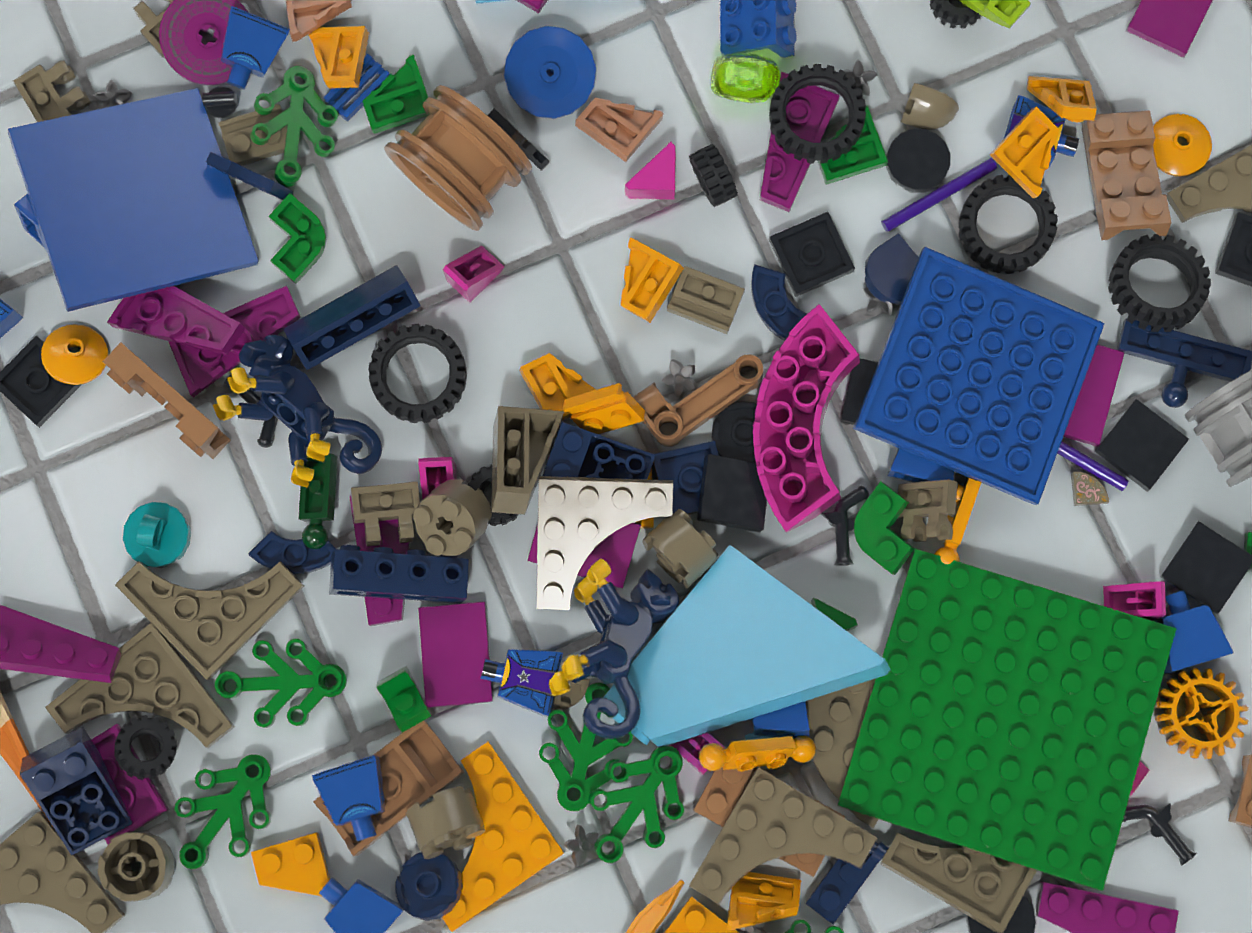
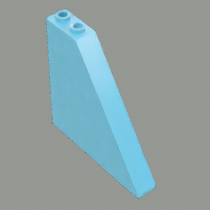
(739, 653)

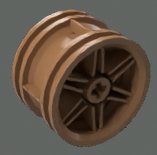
(458, 157)

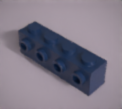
(351, 317)
(398, 575)

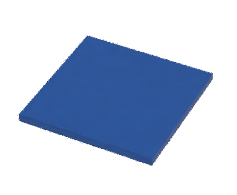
(131, 198)
(979, 376)

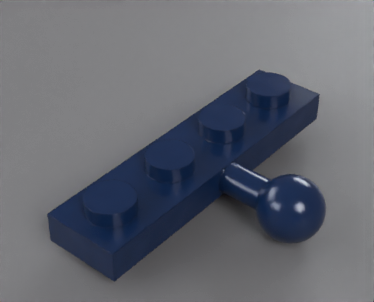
(1185, 354)

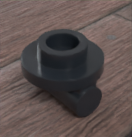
(220, 102)

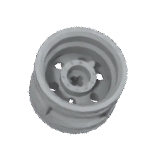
(1226, 427)

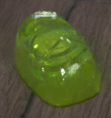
(744, 77)

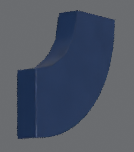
(248, 176)
(772, 301)
(291, 553)

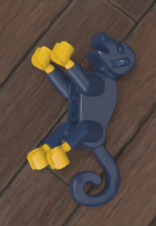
(298, 405)
(621, 639)

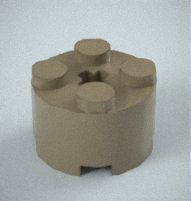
(452, 518)
(681, 549)
(446, 822)
(129, 885)

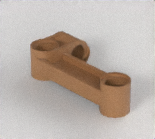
(700, 404)

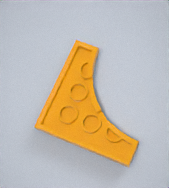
(513, 842)

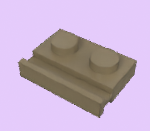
(238, 141)
(705, 299)

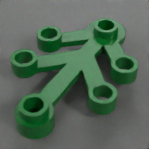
(294, 119)
(287, 683)
(583, 756)
(641, 798)
(228, 807)

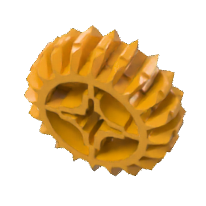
(1207, 724)

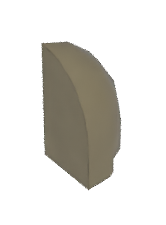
(929, 108)

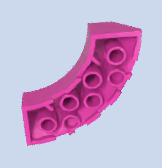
(792, 417)

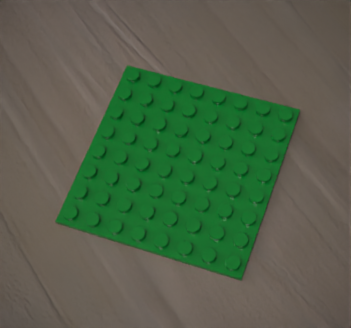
(1008, 719)

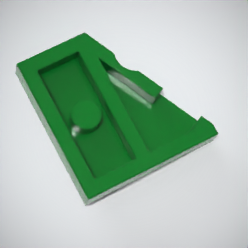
(397, 99)
(863, 156)

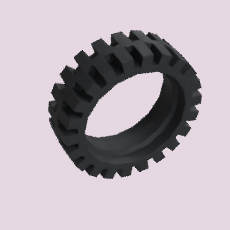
(817, 77)
(1174, 254)
(1001, 261)
(416, 335)

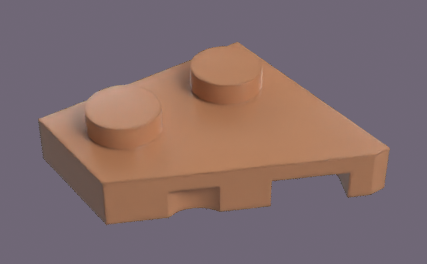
(308, 15)
(617, 125)

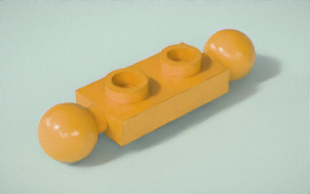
(965, 501)
(757, 753)

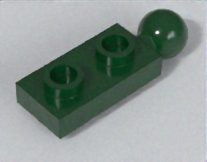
(318, 501)

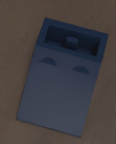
(595, 456)
(75, 791)

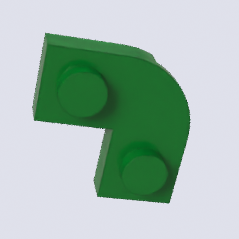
(306, 239)
(874, 531)

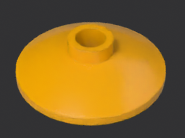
(1180, 159)
(74, 367)

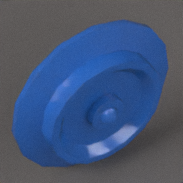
(550, 72)

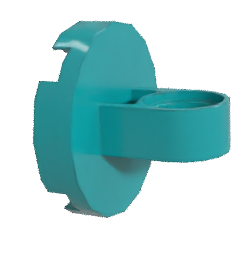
(156, 534)

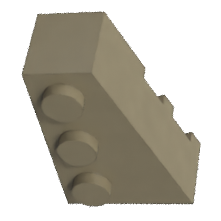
(519, 454)

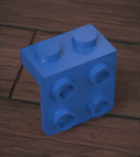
(757, 26)

